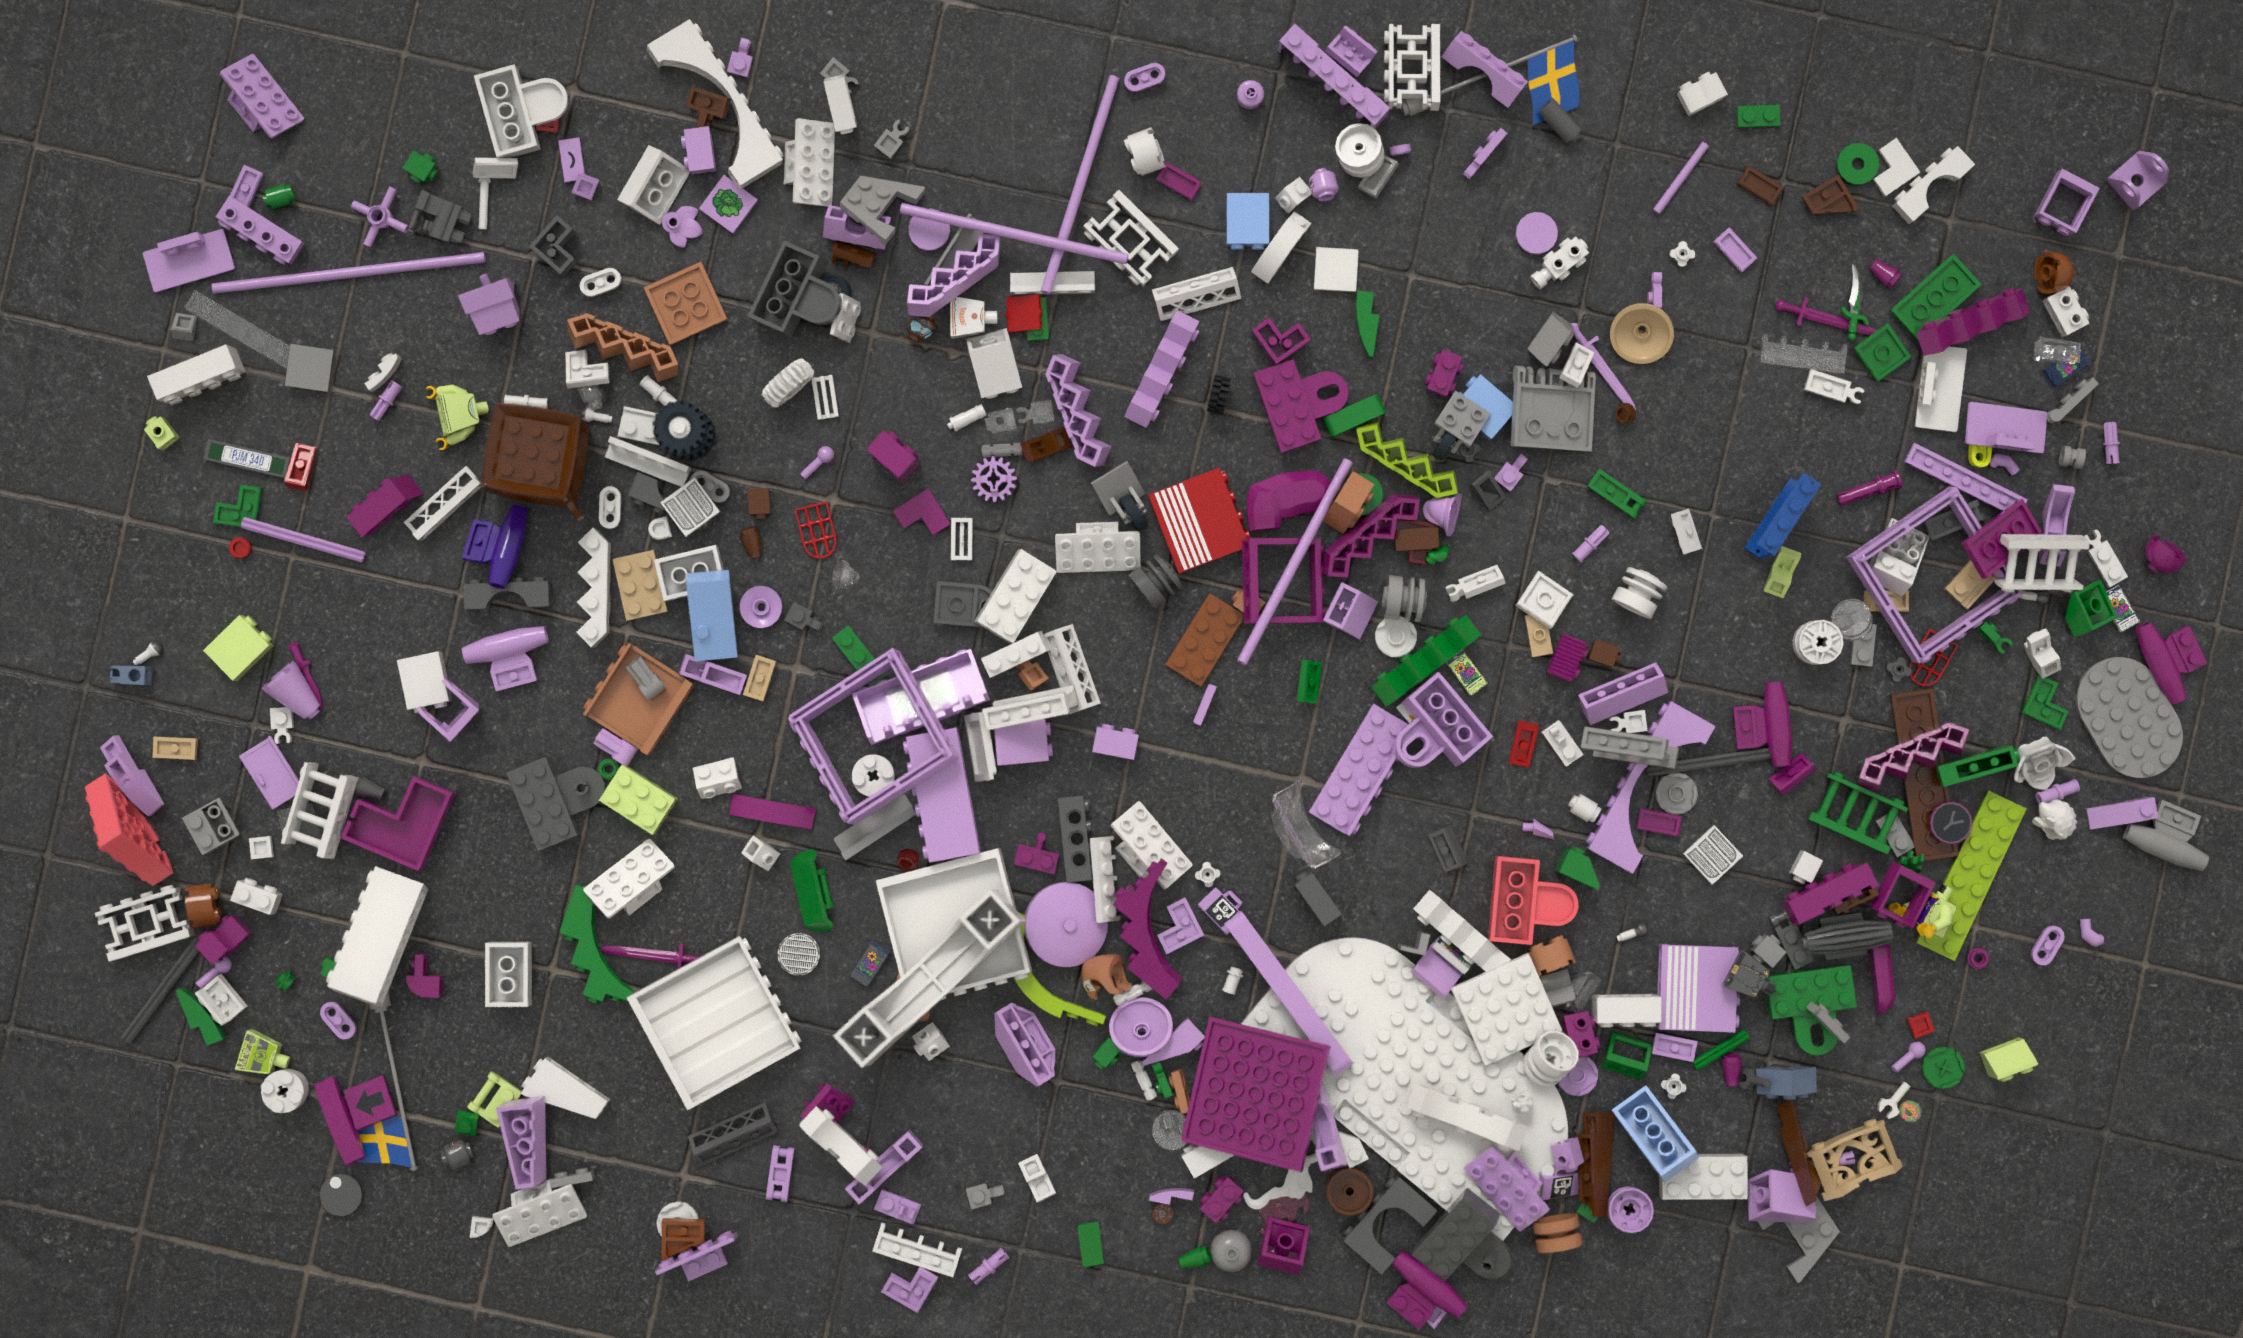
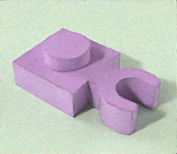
(1655, 296)

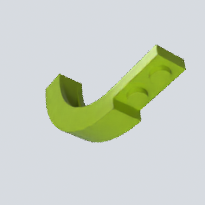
(1053, 1004)

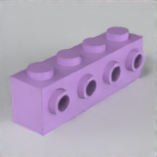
(259, 229)
(1623, 693)

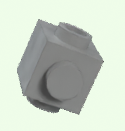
(1767, 950)

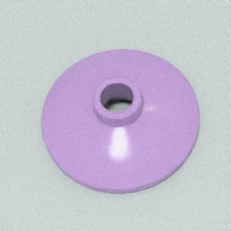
(750, 602)

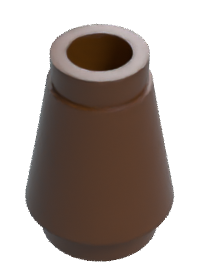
(751, 540)

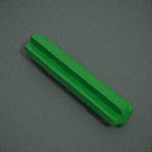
(1721, 1049)

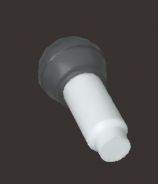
(2040, 597)
(1639, 930)

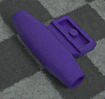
(498, 545)

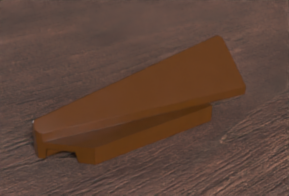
(1797, 1151)
(1597, 1153)

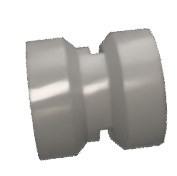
(2072, 457)

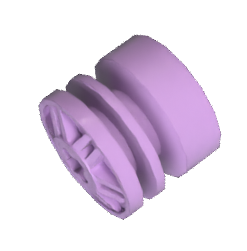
(1635, 1220)

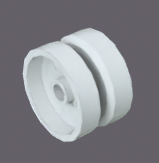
(1360, 150)

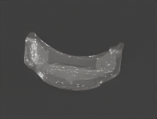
(1296, 830)

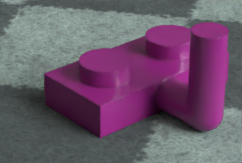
(1036, 857)

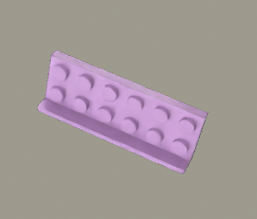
(1359, 772)

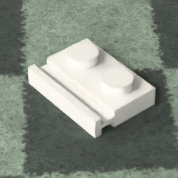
(637, 425)

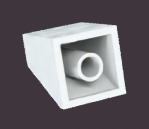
(994, 363)

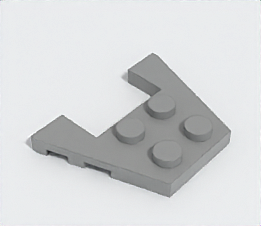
(871, 198)
(1812, 1238)

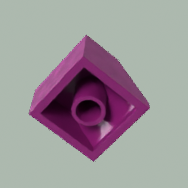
(1283, 1246)

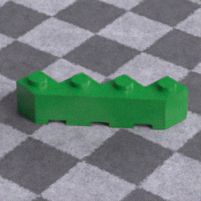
(1426, 660)

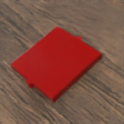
(1024, 313)

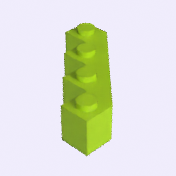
(1415, 469)

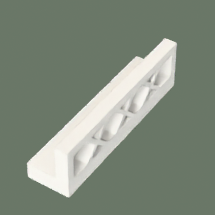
(1064, 283)
(1199, 286)
(647, 462)
(446, 509)
(1067, 670)

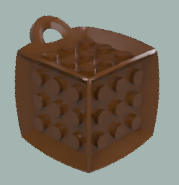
(536, 455)

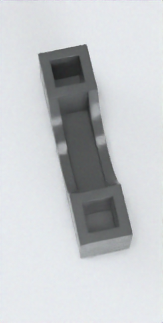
(648, 491)
(481, 595)

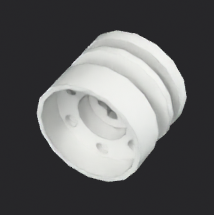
(1639, 592)
(1805, 642)
(1550, 1058)

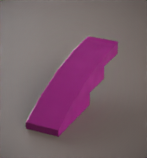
(339, 1121)

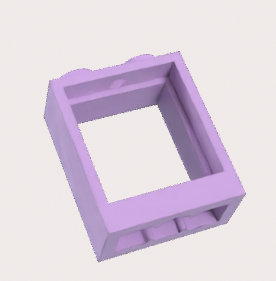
(2075, 183)

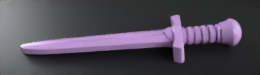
(1602, 367)

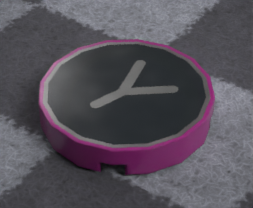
(1950, 822)

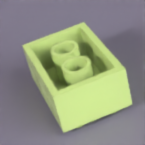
(638, 799)

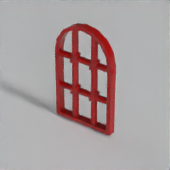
(809, 525)
(1931, 670)

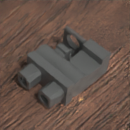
(446, 218)

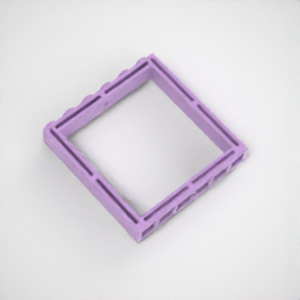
(1958, 628)
(819, 759)

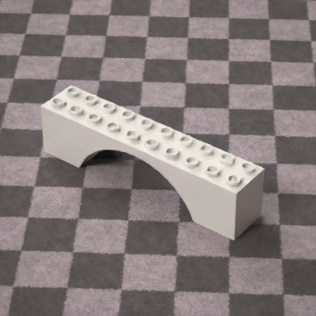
(931, 979)

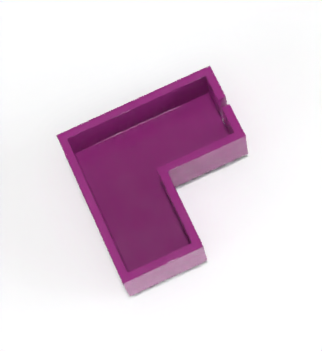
(405, 834)

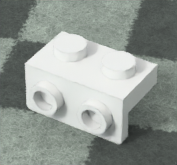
(717, 778)
(221, 1000)

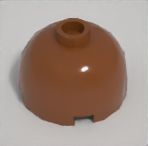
(2053, 272)

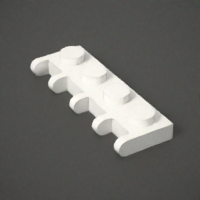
(1103, 879)
(916, 1252)

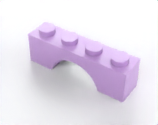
(1466, 52)
(1328, 1142)
(890, 1161)

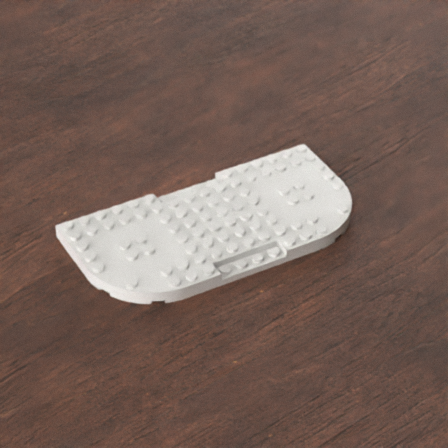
(1405, 1036)

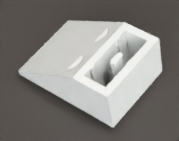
(1899, 561)

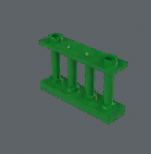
(1840, 825)

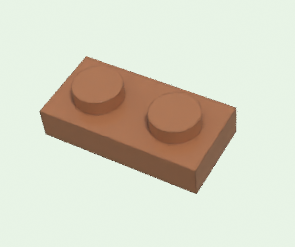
(1178, 1082)

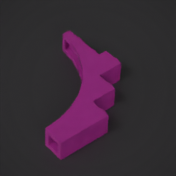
(1147, 958)

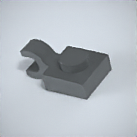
(801, 616)

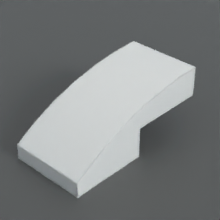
(1037, 1178)

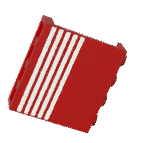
(1199, 520)

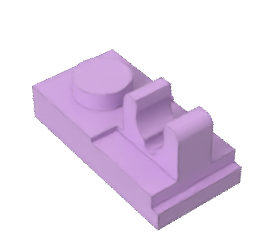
(897, 1206)

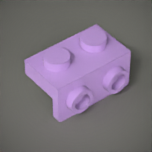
(1351, 51)

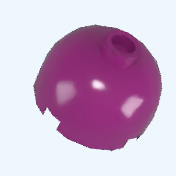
(2163, 555)

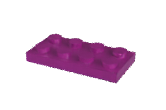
(1985, 546)

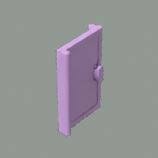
(270, 767)

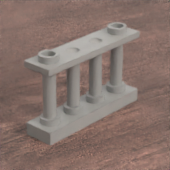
(1630, 747)

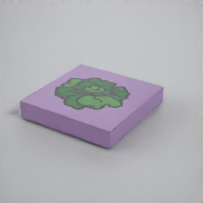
(728, 204)

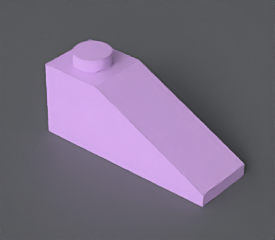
(2122, 813)
(1182, 1041)

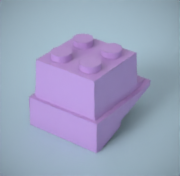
(491, 305)

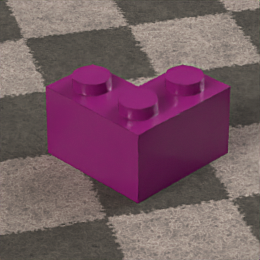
(1279, 346)
(223, 940)

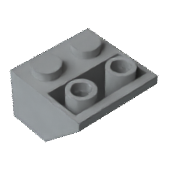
(1550, 338)
(211, 826)

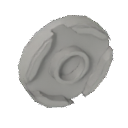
(1676, 793)

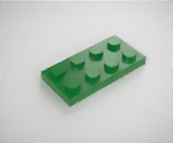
(1936, 295)

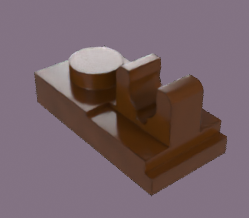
(850, 253)

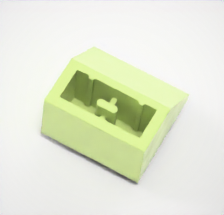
(2008, 1059)

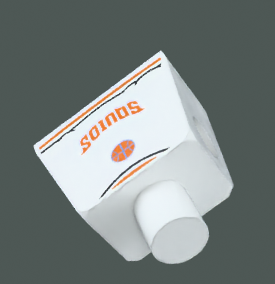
(969, 317)

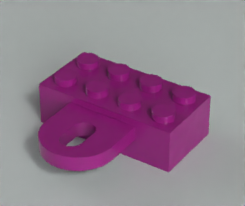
(1294, 403)

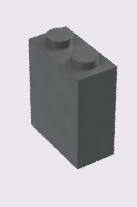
(1316, 897)

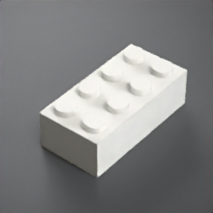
(196, 374)
(1015, 596)
(1709, 1178)

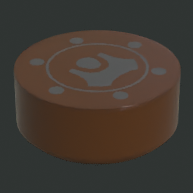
(1162, 1213)

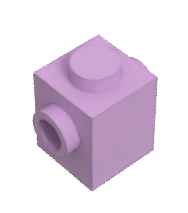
(1567, 1155)

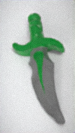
(1855, 304)

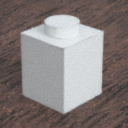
(1805, 867)

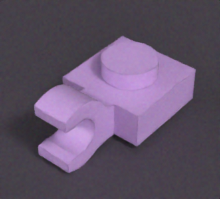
(740, 61)
(1510, 475)

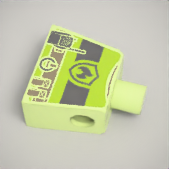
(260, 1054)

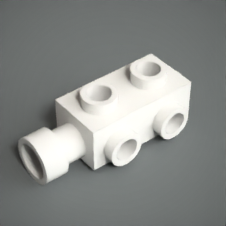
(1565, 257)

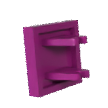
(830, 1099)

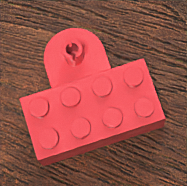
(1522, 901)

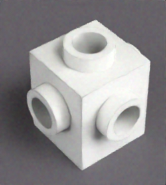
(930, 1041)

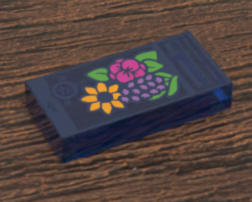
(2060, 372)

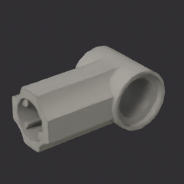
(648, 682)

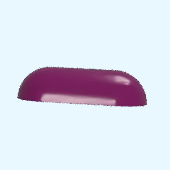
(1882, 978)

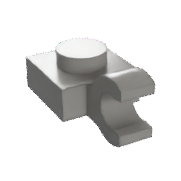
(981, 1195)

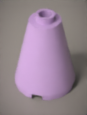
(293, 691)

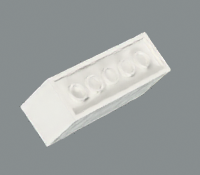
(377, 936)

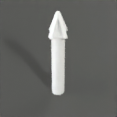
(483, 207)

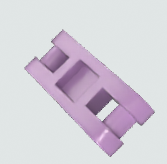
(780, 1173)

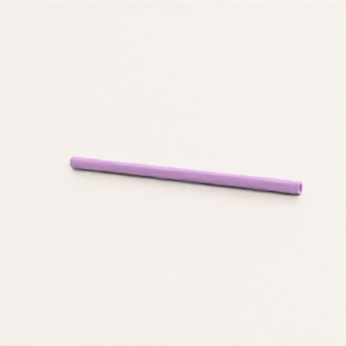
(1080, 181)
(1013, 233)
(1294, 562)

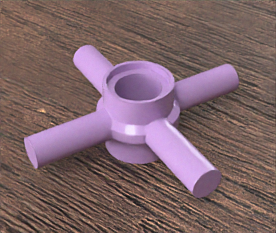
(372, 215)

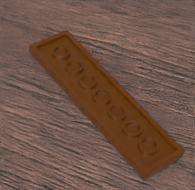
(1913, 716)

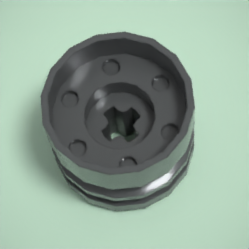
(1156, 581)

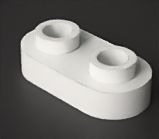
(601, 282)
(610, 507)

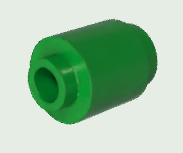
(279, 196)

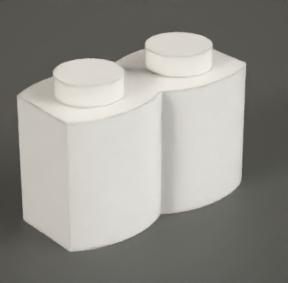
(1702, 93)

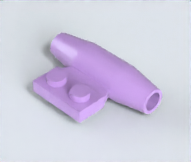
(508, 655)

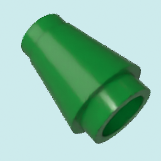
(1195, 1258)

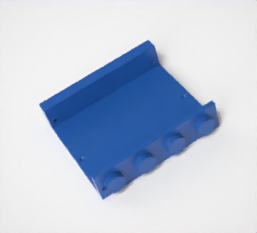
(1782, 516)

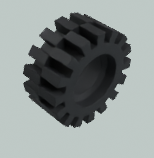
(1218, 394)

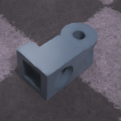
(131, 675)

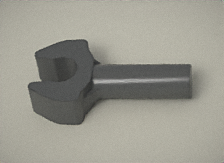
(1753, 1080)

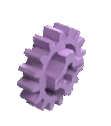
(1003, 479)

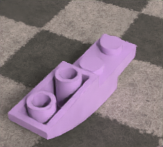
(129, 778)

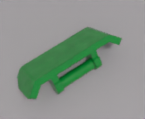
(812, 891)

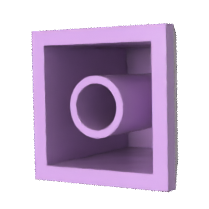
(1023, 743)
(1777, 1198)

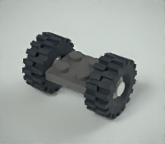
(683, 430)

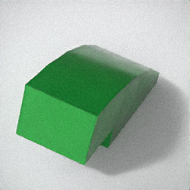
(1366, 322)
(200, 1017)

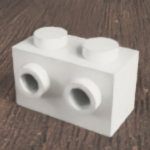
(2066, 311)
(256, 897)

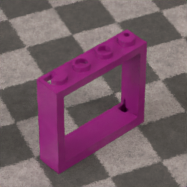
(1250, 580)

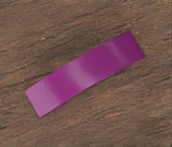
(772, 811)

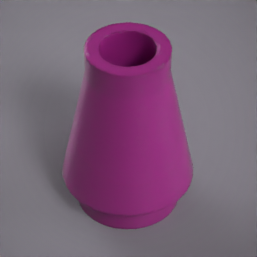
(1886, 274)
(1732, 1067)

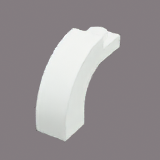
(1280, 247)

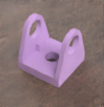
(2151, 176)
(451, 730)

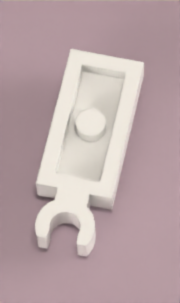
(1831, 387)
(2105, 560)
(1476, 583)

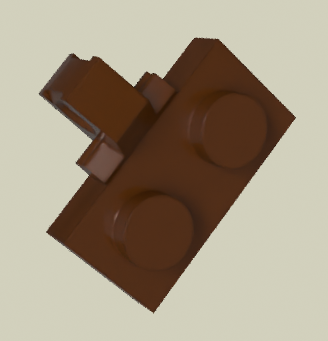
(707, 105)

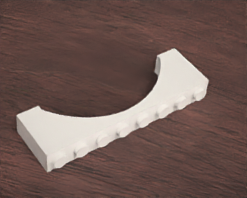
(687, 50)

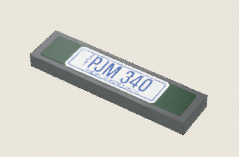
(246, 458)

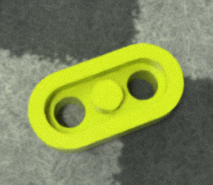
(1984, 452)

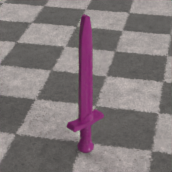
(1818, 316)
(651, 954)

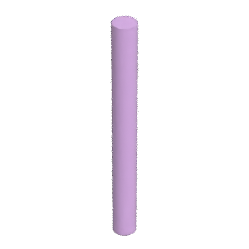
(1680, 178)

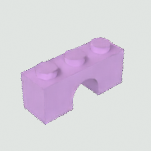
(841, 228)

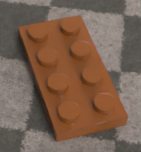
(1205, 639)

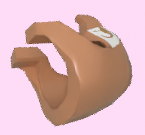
(1099, 970)

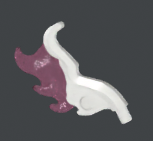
(1285, 1200)

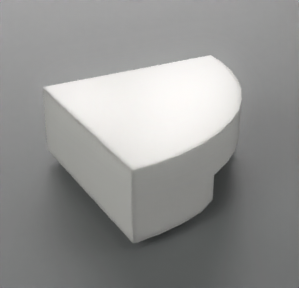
(480, 1226)

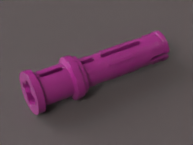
(1879, 485)

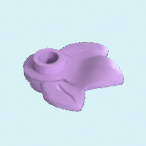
(685, 225)

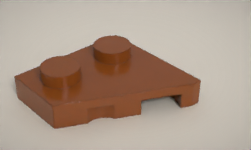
(680, 1235)

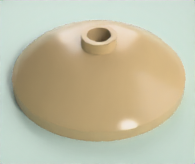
(1641, 345)

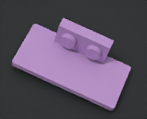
(259, 97)
(188, 259)
(2006, 427)
(1509, 1186)
(702, 1260)

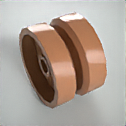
(1557, 1233)

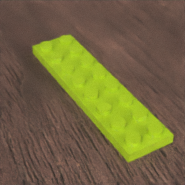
(1975, 869)

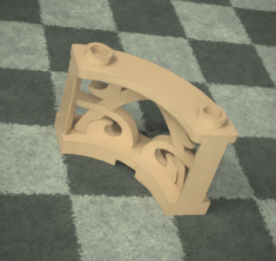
(1832, 1181)

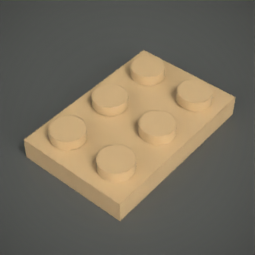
(639, 585)

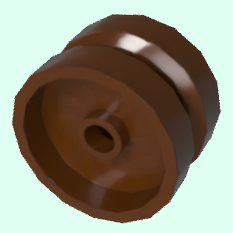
(1336, 1188)

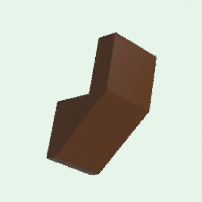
(1046, 445)

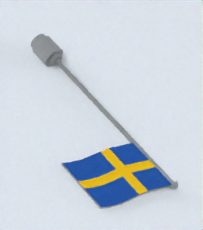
(1549, 76)
(388, 1139)

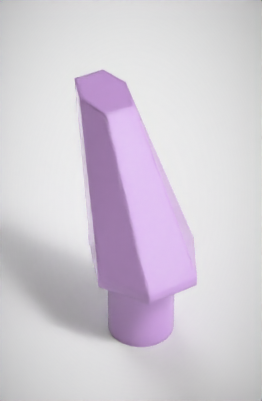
(1538, 829)

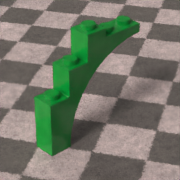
(580, 925)

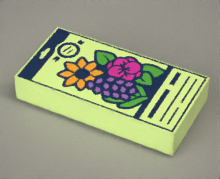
(1466, 672)

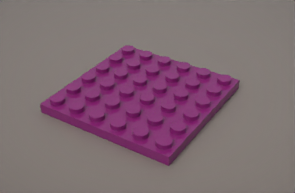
(1256, 1094)

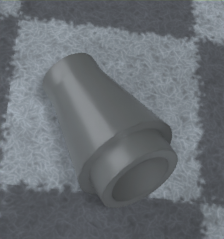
(368, 789)

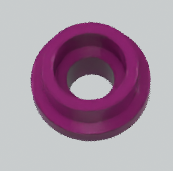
(1984, 958)

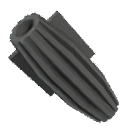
(1846, 936)

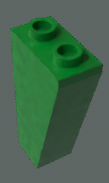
(1977, 765)

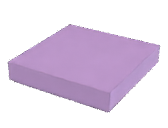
(1436, 972)

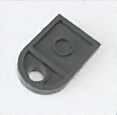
(958, 603)

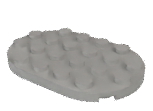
(2129, 717)

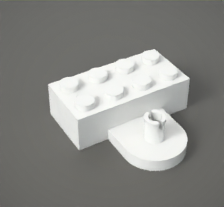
(516, 108)

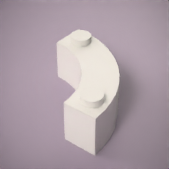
(833, 1138)

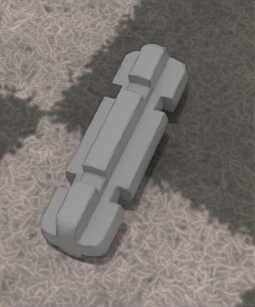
(1001, 450)

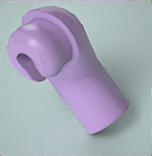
(2006, 461)
(2089, 935)

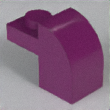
(421, 983)

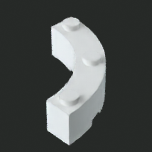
(1466, 1117)

